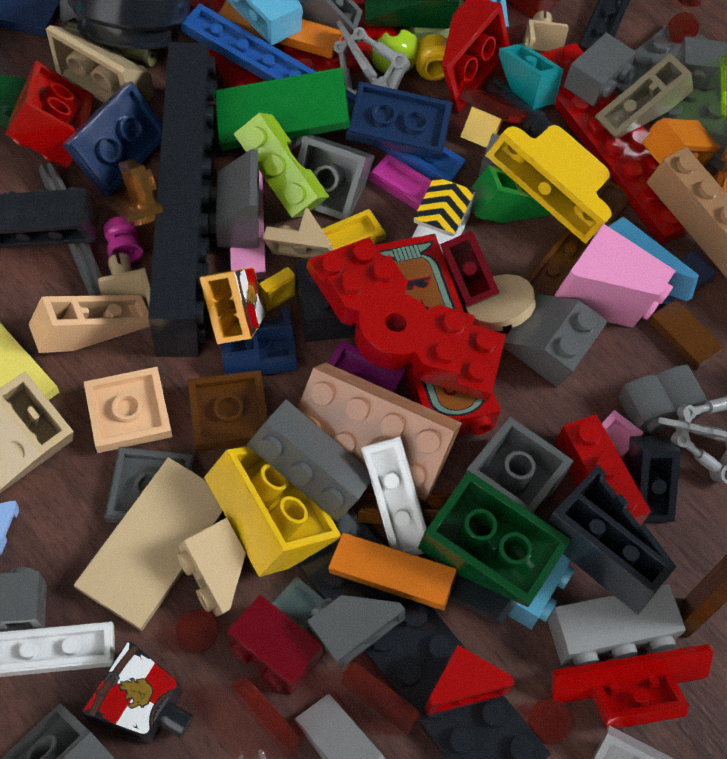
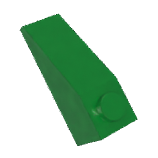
(502, 199)

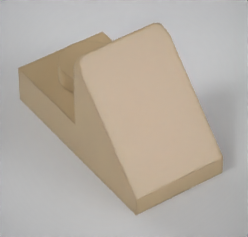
(305, 243)

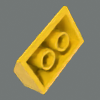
(268, 512)

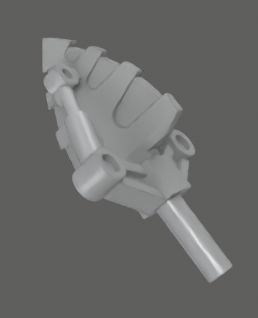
(393, 75)
(681, 437)

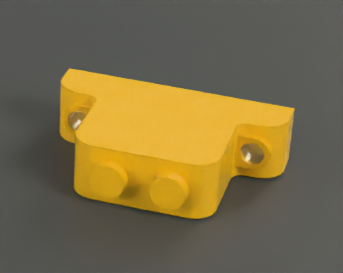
(557, 175)

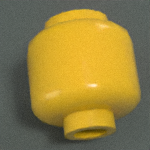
(431, 56)

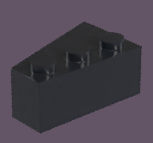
(611, 542)

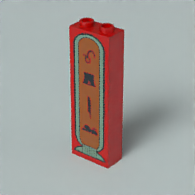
(432, 285)

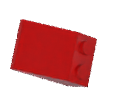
(473, 47)
(49, 113)

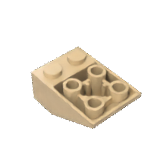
(28, 429)

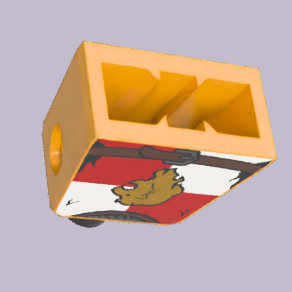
(231, 300)

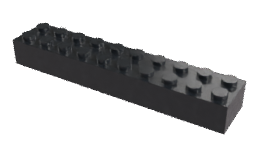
(184, 192)

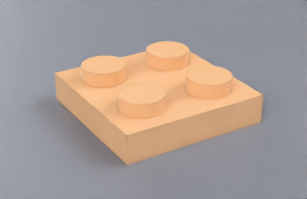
(127, 409)

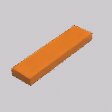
(312, 37)

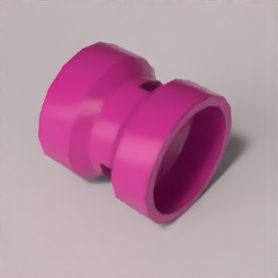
(123, 239)

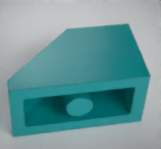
(531, 75)

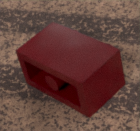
(274, 645)

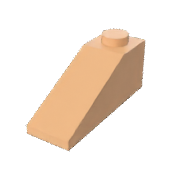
(82, 321)

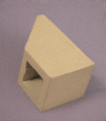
(216, 563)

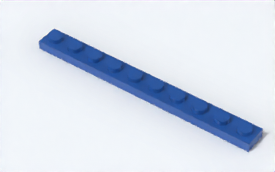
(274, 64)

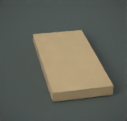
(140, 556)

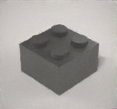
(521, 466)

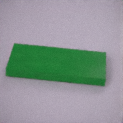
(299, 103)

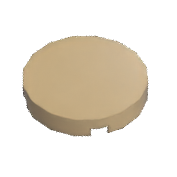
(510, 307)

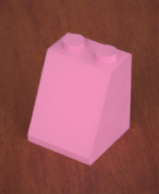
(618, 279)

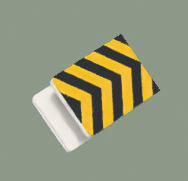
(444, 210)

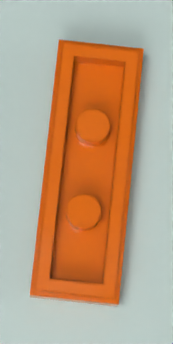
(393, 571)

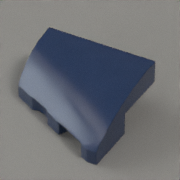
(268, 350)

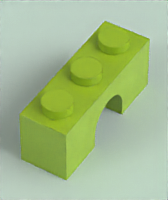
(290, 181)

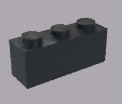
(48, 217)

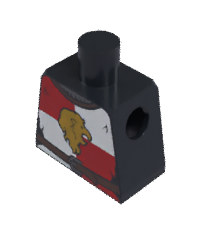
(138, 699)

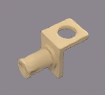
(544, 34)
(124, 280)

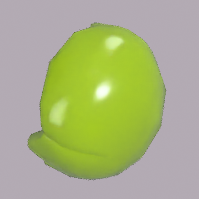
(404, 43)

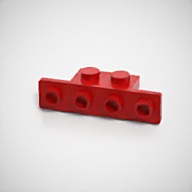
(635, 687)

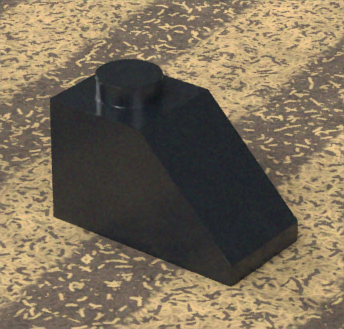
(655, 470)

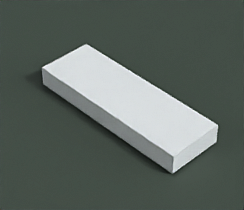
(395, 494)
(57, 649)

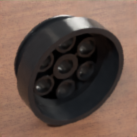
(131, 22)

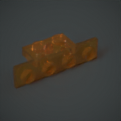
(138, 201)

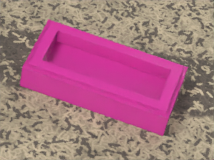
(400, 180)

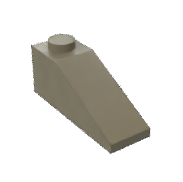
(647, 98)

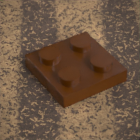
(226, 409)

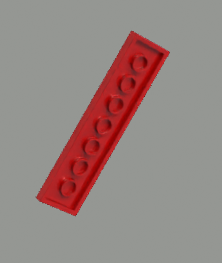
(625, 157)

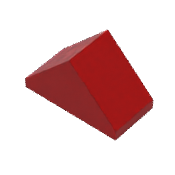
(467, 682)

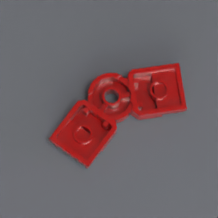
(436, 341)

